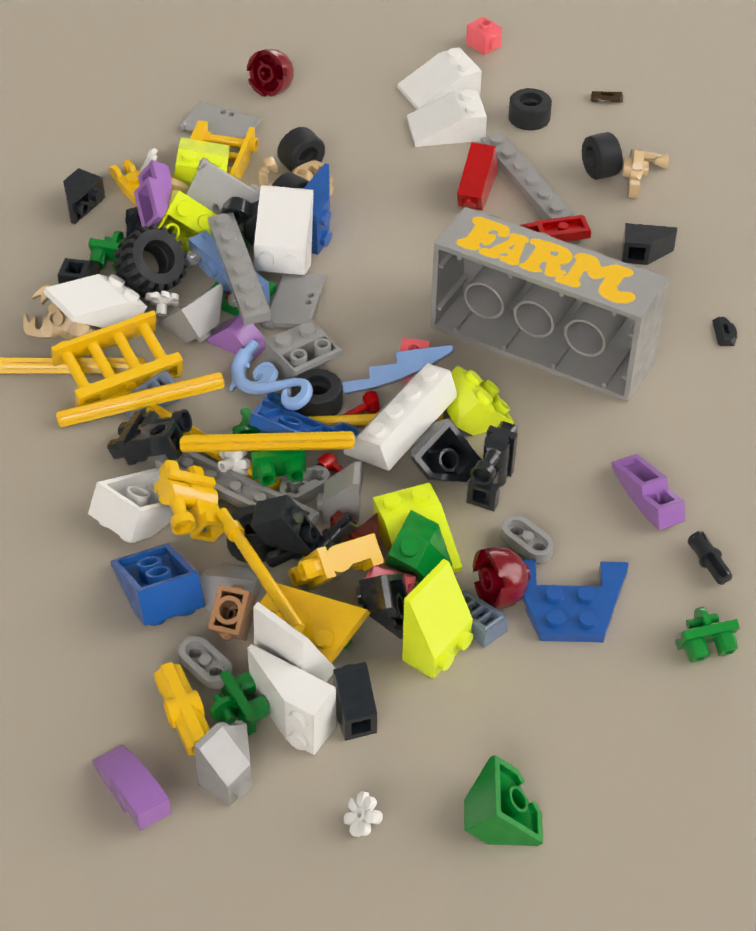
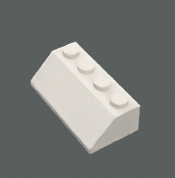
(405, 418)

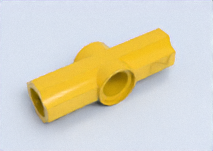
(181, 705)

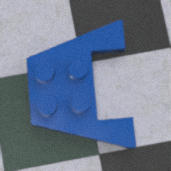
(275, 418)
(574, 611)

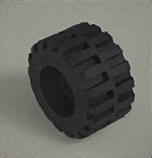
(164, 249)

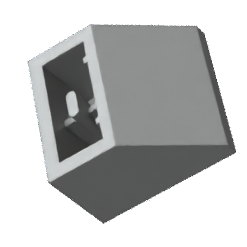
(300, 349)

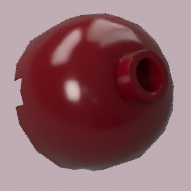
(270, 72)
(501, 576)

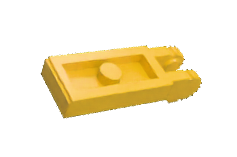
(128, 182)

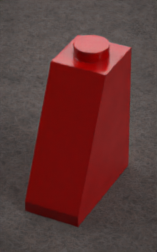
(477, 176)

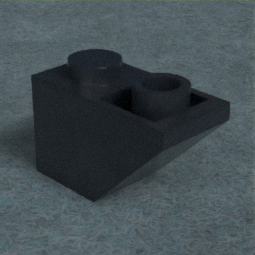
(82, 193)
(647, 243)
(76, 269)
(284, 525)
(355, 701)

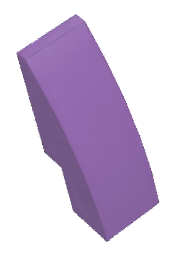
(153, 193)
(650, 491)
(133, 786)

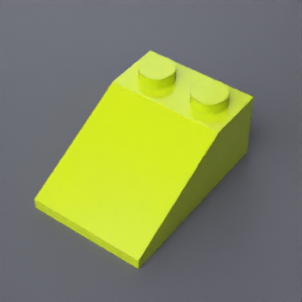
(192, 151)
(422, 499)
(435, 622)

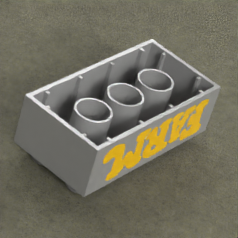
(547, 302)

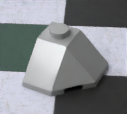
(196, 317)
(342, 493)
(224, 761)

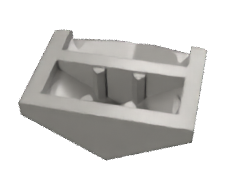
(228, 576)

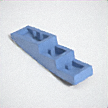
(407, 365)

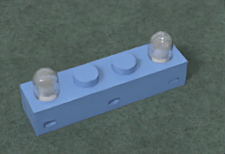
(205, 255)

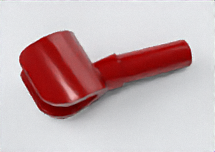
(370, 404)
(330, 462)

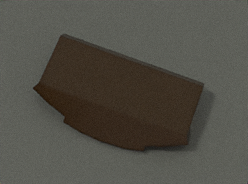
(603, 96)

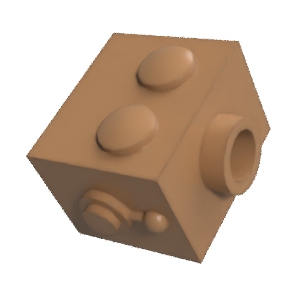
(221, 621)

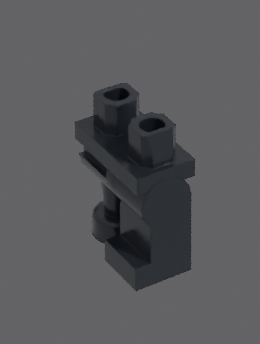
(150, 436)
(496, 465)

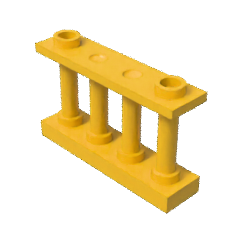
(247, 147)
(116, 334)

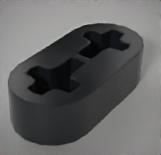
(238, 206)

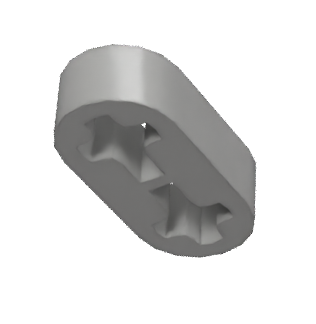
(308, 488)

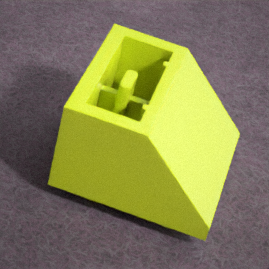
(185, 218)
(476, 403)

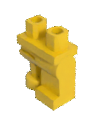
(191, 501)
(326, 564)

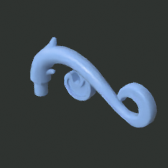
(265, 377)

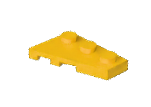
(326, 621)

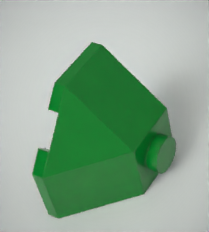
(417, 547)
(499, 809)

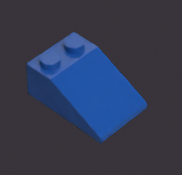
(321, 209)
(159, 584)

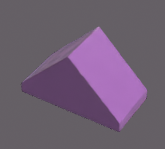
(235, 335)

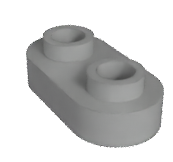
(530, 539)
(208, 664)

